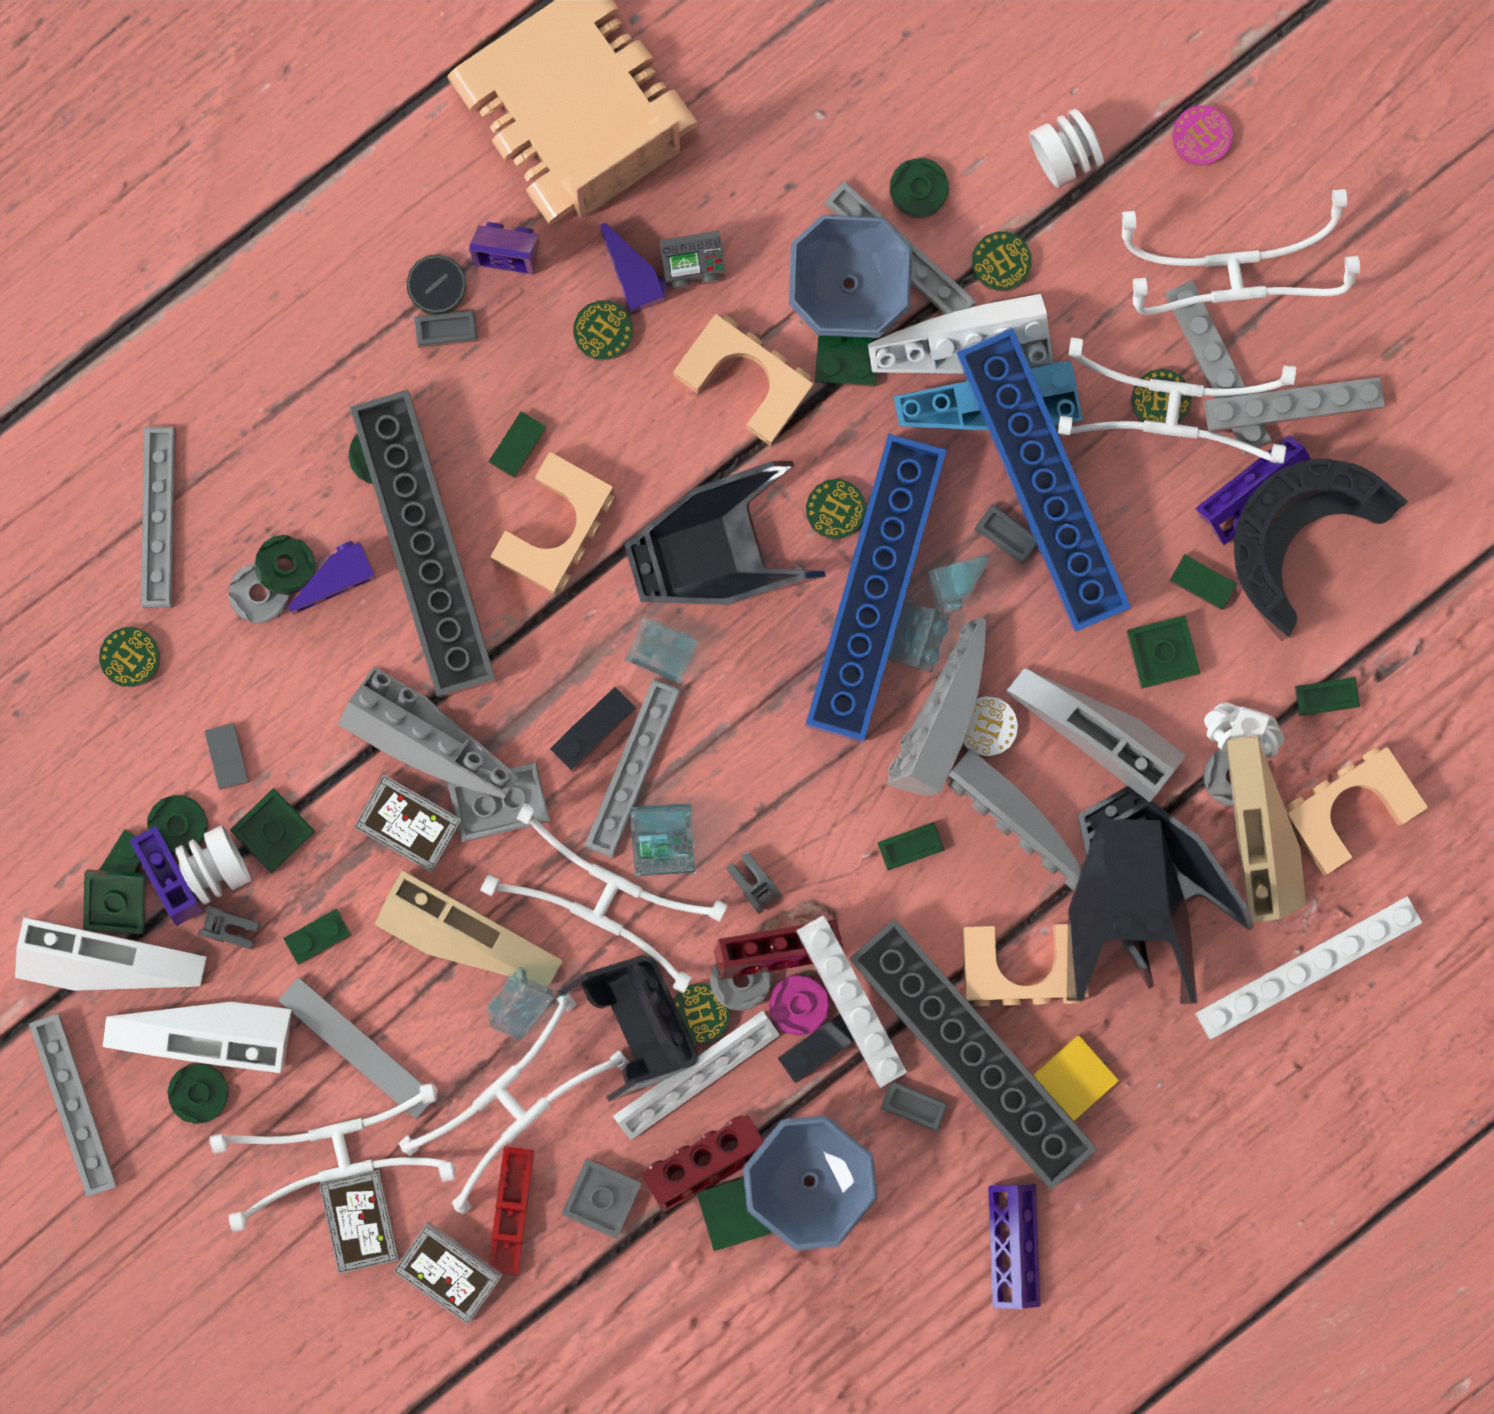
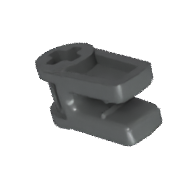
(763, 884)
(221, 933)

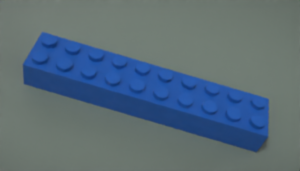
(1043, 479)
(875, 588)

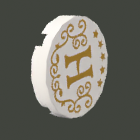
(991, 727)

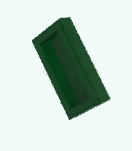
(517, 444)
(1202, 582)
(1327, 696)
(910, 846)

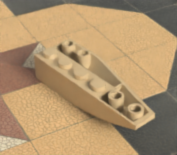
(1264, 835)
(458, 933)

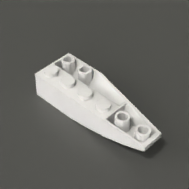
(933, 343)
(98, 961)
(209, 1033)

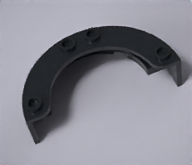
(1283, 508)

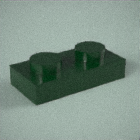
(122, 856)
(317, 936)

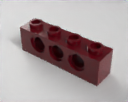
(764, 951)
(698, 1178)

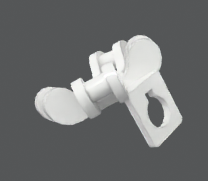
(1243, 723)

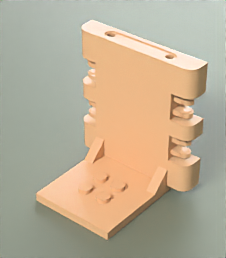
(574, 105)

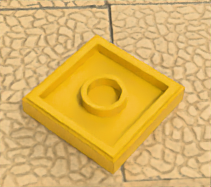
(1075, 1078)

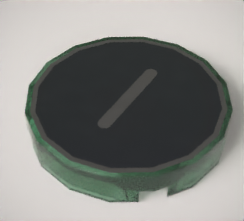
(436, 284)

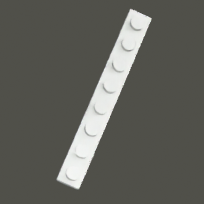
(1308, 967)

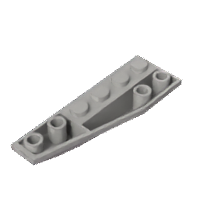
(944, 719)
(1103, 732)
(422, 735)
(1014, 814)

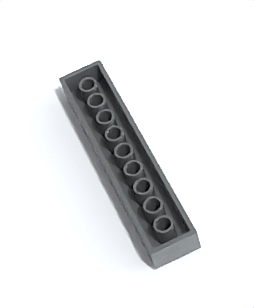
(423, 544)
(972, 1054)

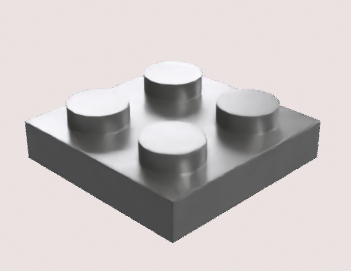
(601, 1198)

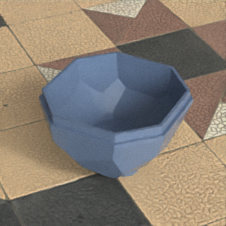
(856, 250)
(814, 1214)

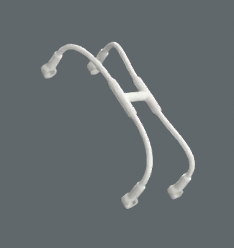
(1233, 260)
(1175, 391)
(597, 915)
(524, 1118)
(345, 1169)

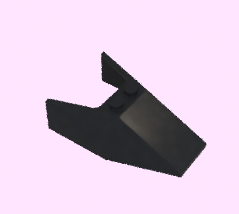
(709, 547)
(1193, 861)
(1127, 894)

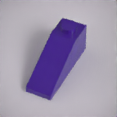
(635, 274)
(337, 575)
(166, 876)

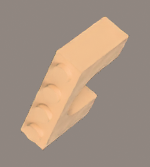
(723, 342)
(551, 566)
(1313, 816)
(986, 983)

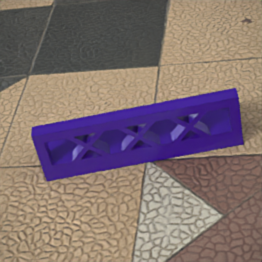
(1233, 496)
(1020, 1246)

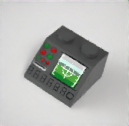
(692, 259)

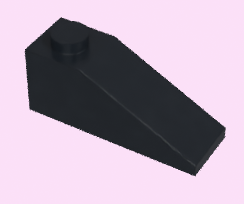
(592, 729)
(816, 1048)

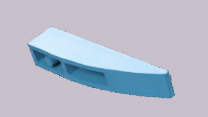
(955, 406)

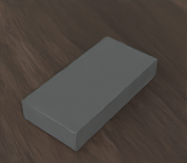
(446, 329)
(1006, 534)
(226, 756)
(914, 1106)

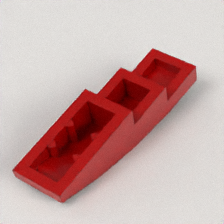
(511, 1210)

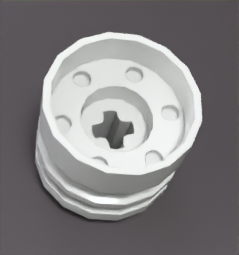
(1072, 145)
(212, 865)

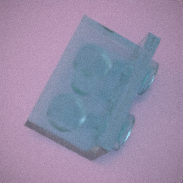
(918, 637)
(661, 650)
(518, 1005)

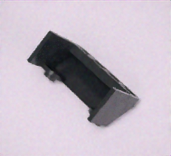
(645, 1017)

